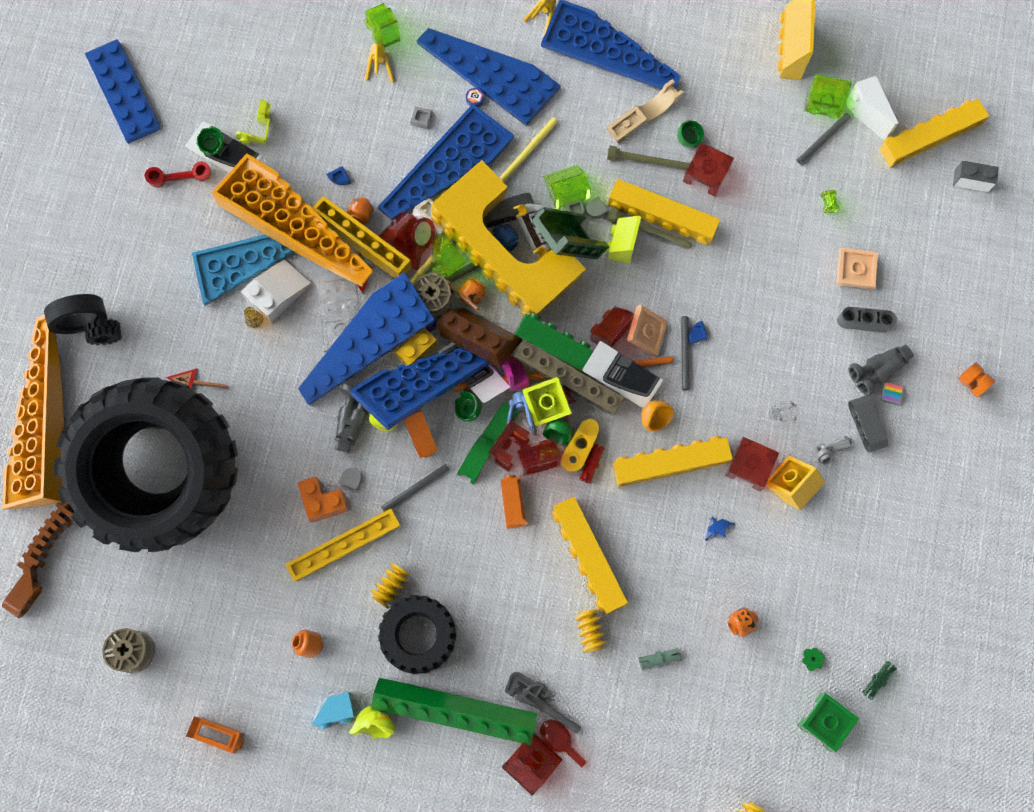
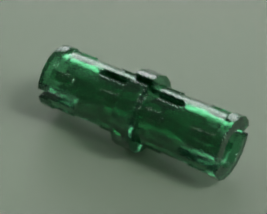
(879, 680)

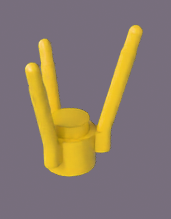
(544, 6)
(377, 56)

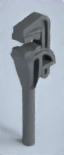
(534, 696)

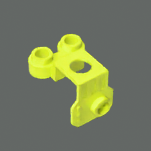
(262, 118)

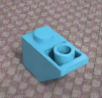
(335, 709)

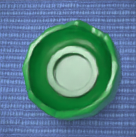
(690, 134)
(210, 140)
(468, 406)
(558, 431)

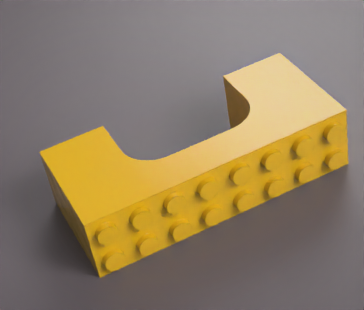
(461, 214)

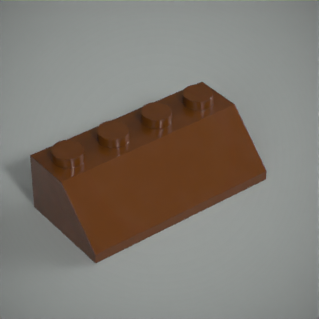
(478, 335)

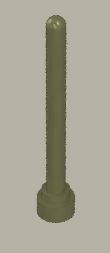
(615, 153)
(615, 214)

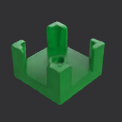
(829, 722)

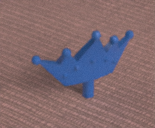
(718, 527)

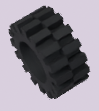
(102, 332)

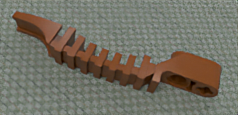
(27, 587)

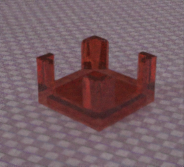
(709, 168)
(498, 453)
(752, 463)

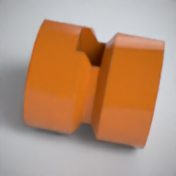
(976, 379)

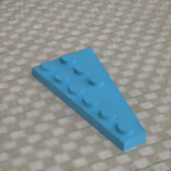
(234, 263)

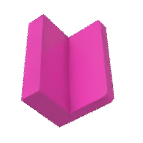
(515, 374)

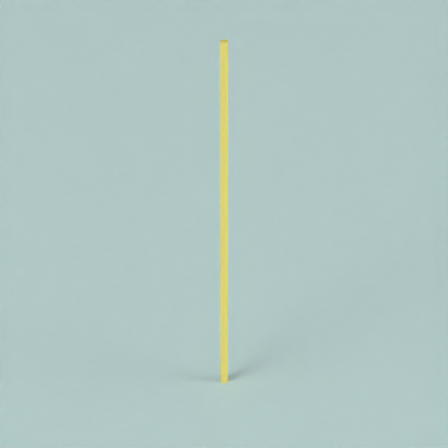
(504, 177)

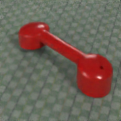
(157, 178)

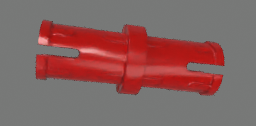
(592, 463)

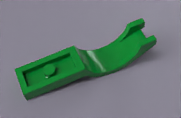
(480, 450)

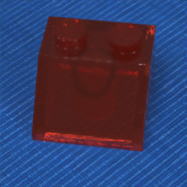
(399, 234)
(612, 327)
(539, 457)
(532, 764)

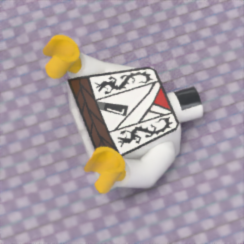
(532, 234)

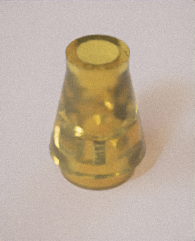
(253, 317)

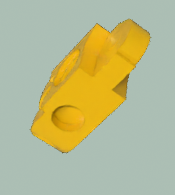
(587, 433)

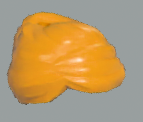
(656, 415)

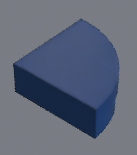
(339, 176)
(697, 333)

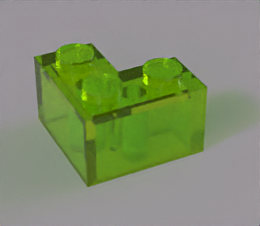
(382, 24)

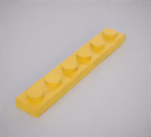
(342, 545)

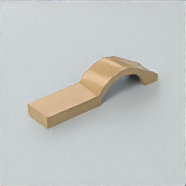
(645, 113)

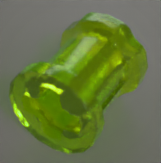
(830, 201)

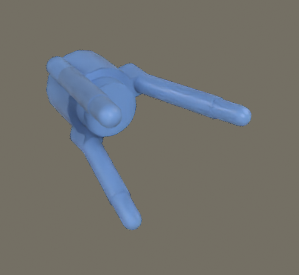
(521, 405)

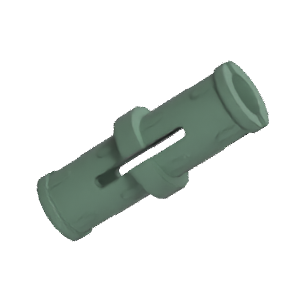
(659, 658)

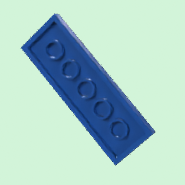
(122, 91)

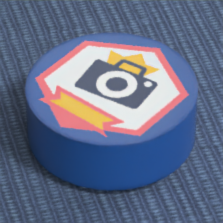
(474, 96)

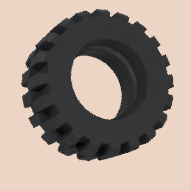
(391, 625)

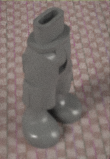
(883, 367)
(349, 421)

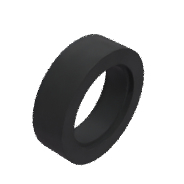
(61, 312)

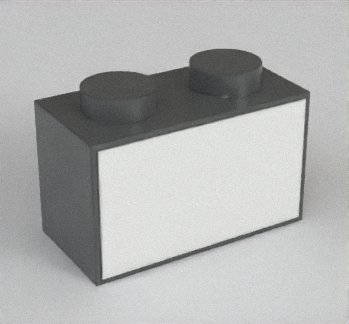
(975, 176)

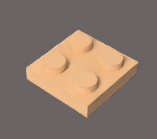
(857, 268)
(647, 330)

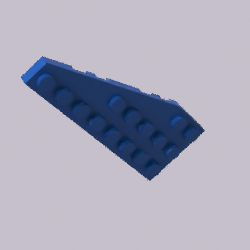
(588, 38)
(505, 80)
(462, 147)
(380, 326)
(403, 391)

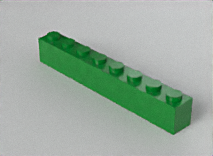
(454, 711)

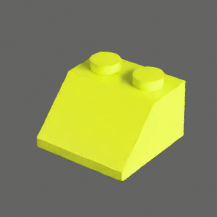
(624, 239)
(547, 401)

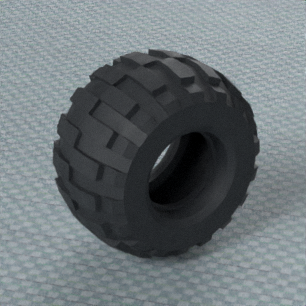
(96, 476)

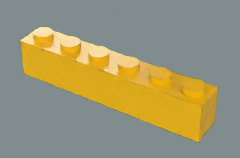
(934, 132)
(663, 211)
(362, 239)
(671, 462)
(589, 555)

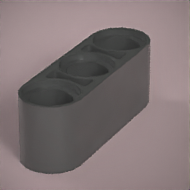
(505, 210)
(874, 315)
(868, 423)

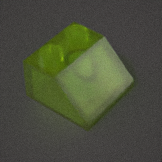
(827, 96)
(567, 185)
(445, 256)

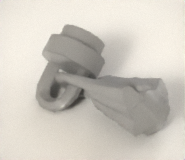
(825, 455)

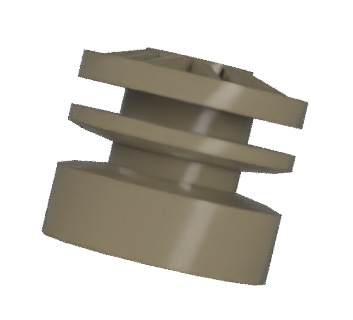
(441, 290)
(136, 659)

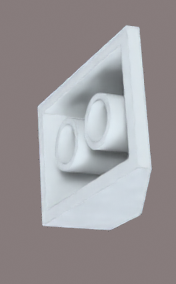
(872, 108)
(275, 290)

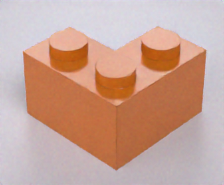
(320, 505)

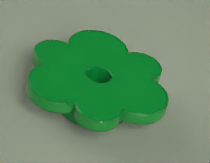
(818, 659)

